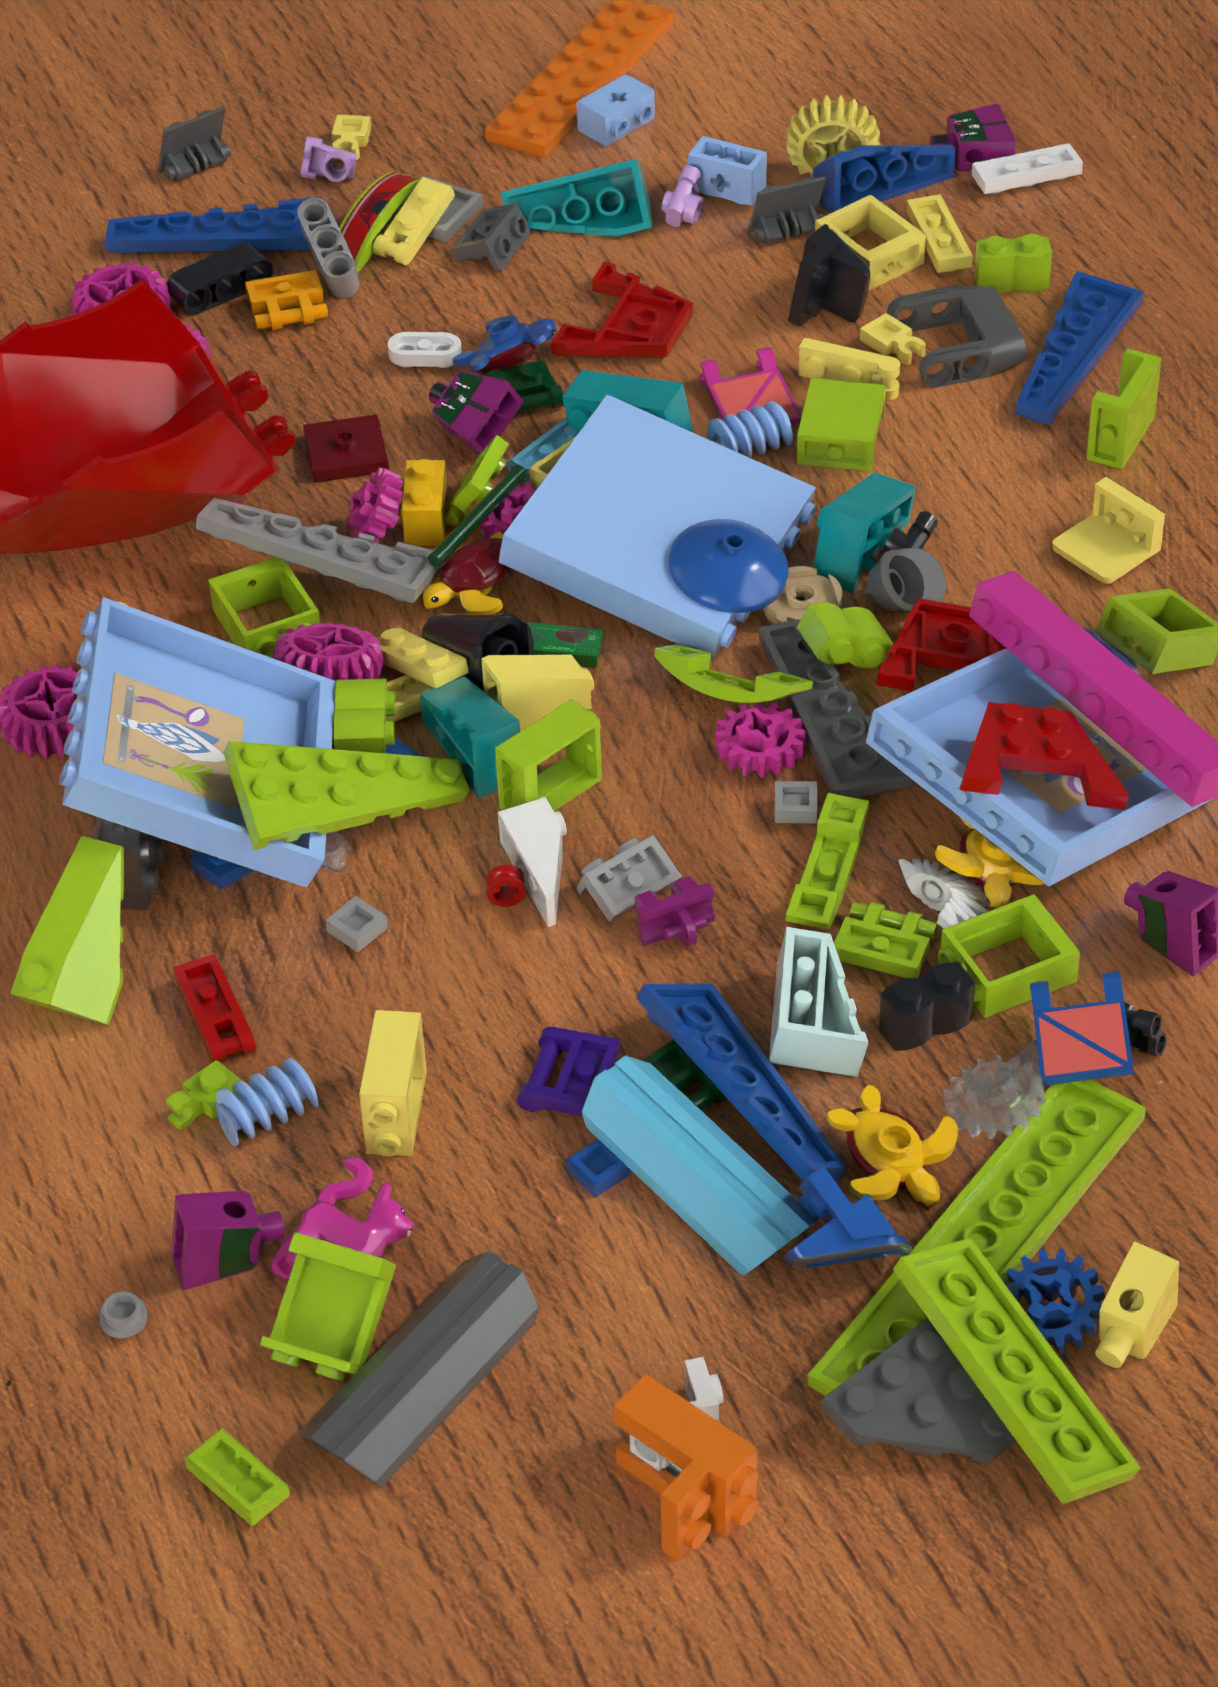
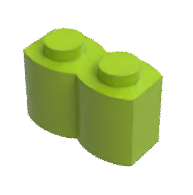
(1013, 263)
(845, 635)
(363, 715)

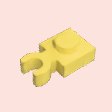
(351, 133)
(890, 336)

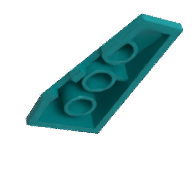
(591, 202)

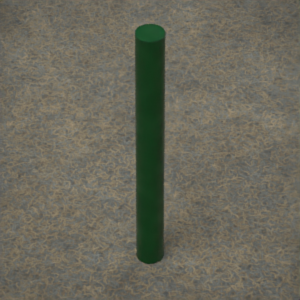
(477, 516)

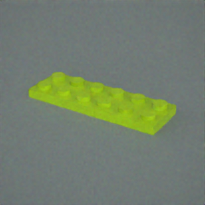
(1016, 1370)

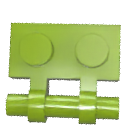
(475, 481)
(885, 939)

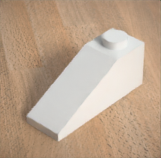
(534, 844)

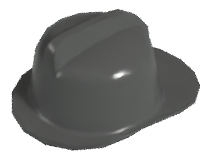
(905, 577)

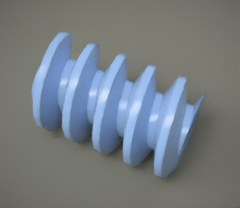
(752, 429)
(264, 1098)

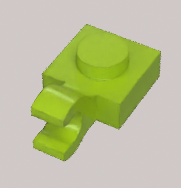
(200, 1094)

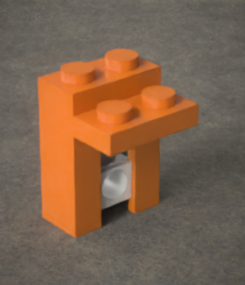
(690, 1459)

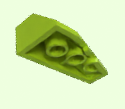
(76, 945)

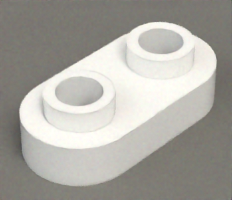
(423, 349)

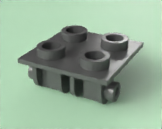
(193, 145)
(786, 209)

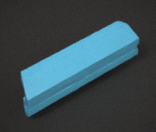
(692, 1164)

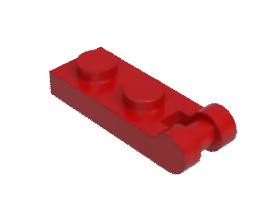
(214, 1008)

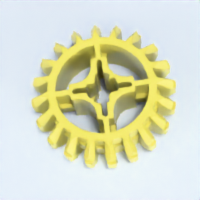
(826, 128)

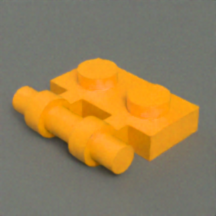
(286, 292)

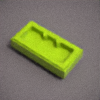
(237, 1477)

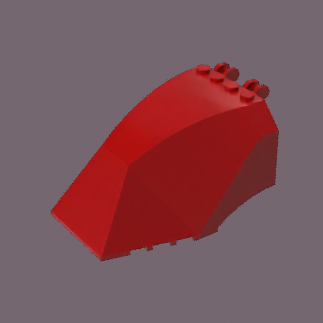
(122, 427)

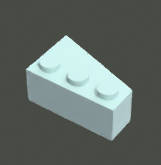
(812, 1010)

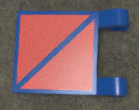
(1083, 1038)

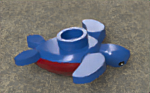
(507, 345)

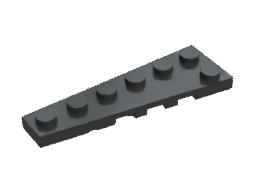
(831, 719)

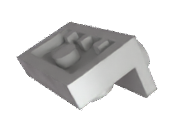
(633, 871)

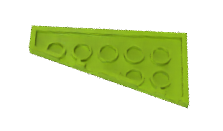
(330, 790)

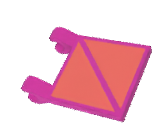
(751, 389)

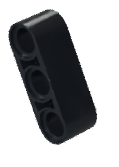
(218, 278)

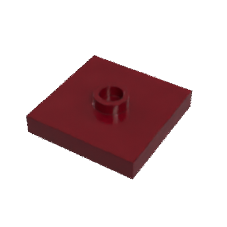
(345, 448)

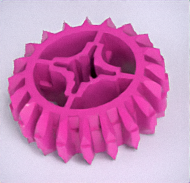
(113, 280)
(331, 651)
(37, 710)

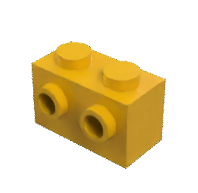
(423, 502)

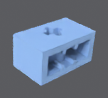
(615, 109)
(729, 170)

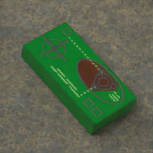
(581, 643)

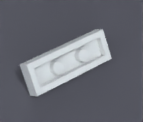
(1027, 168)

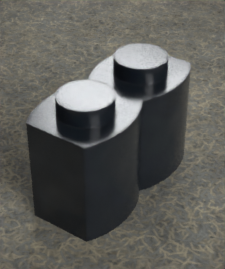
(926, 1006)

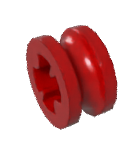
(507, 895)

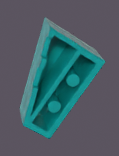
(654, 396)
(859, 526)
(468, 729)

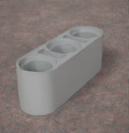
(328, 248)

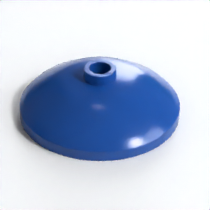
(728, 566)

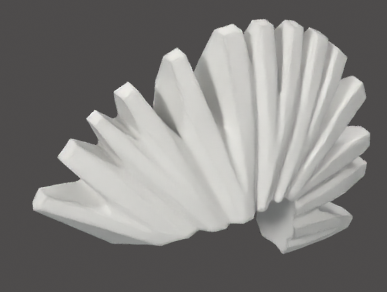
(945, 892)

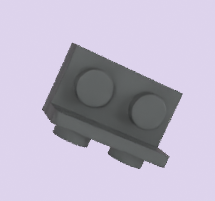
(494, 234)

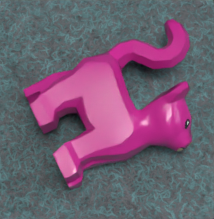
(323, 1221)

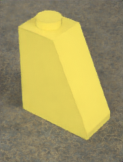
(535, 684)

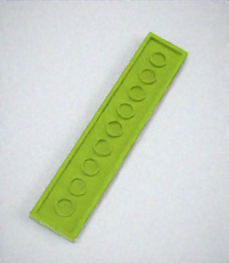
(1003, 1209)

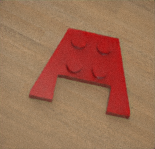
(641, 324)
(937, 637)
(1039, 742)

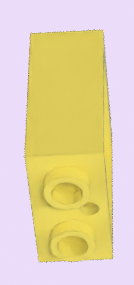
(904, 241)
(393, 1083)

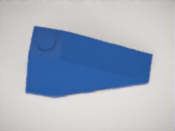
(882, 172)

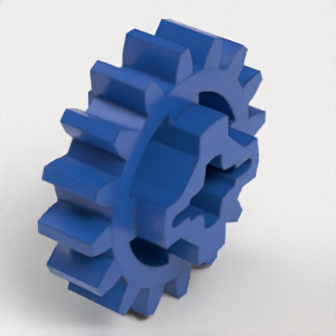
(1054, 1279)

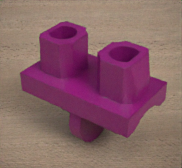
(675, 916)

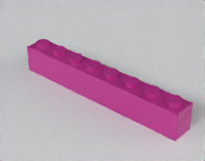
(1099, 686)

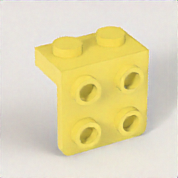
(1115, 536)

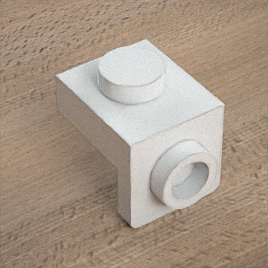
(701, 1388)

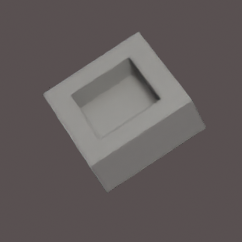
(796, 802)
(356, 924)

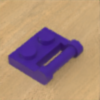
(585, 1059)

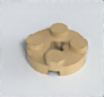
(805, 583)

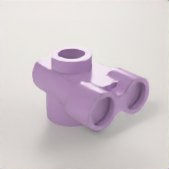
(319, 161)
(684, 202)

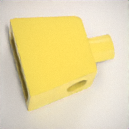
(1137, 1305)

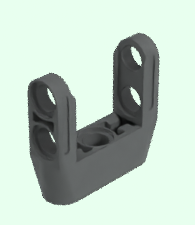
(983, 318)

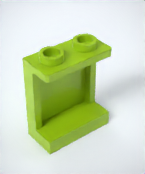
(1122, 421)
(840, 424)
(329, 1307)

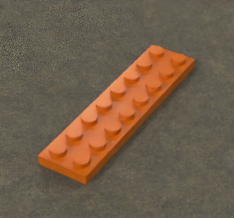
(592, 59)

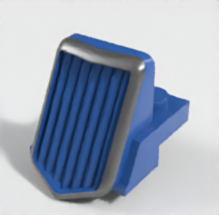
(849, 1230)

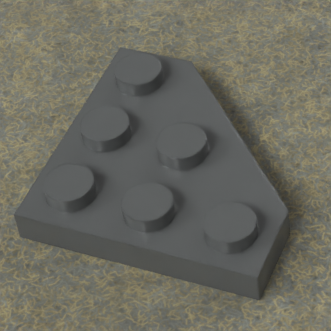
(920, 1401)

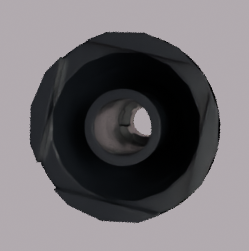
(479, 636)

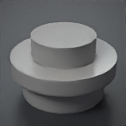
(123, 1315)

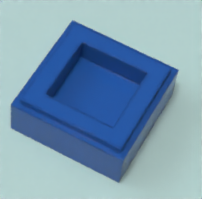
(597, 1168)

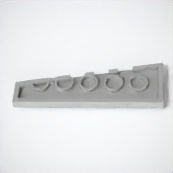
(395, 571)

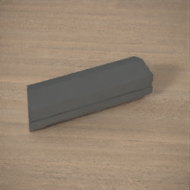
(426, 1368)

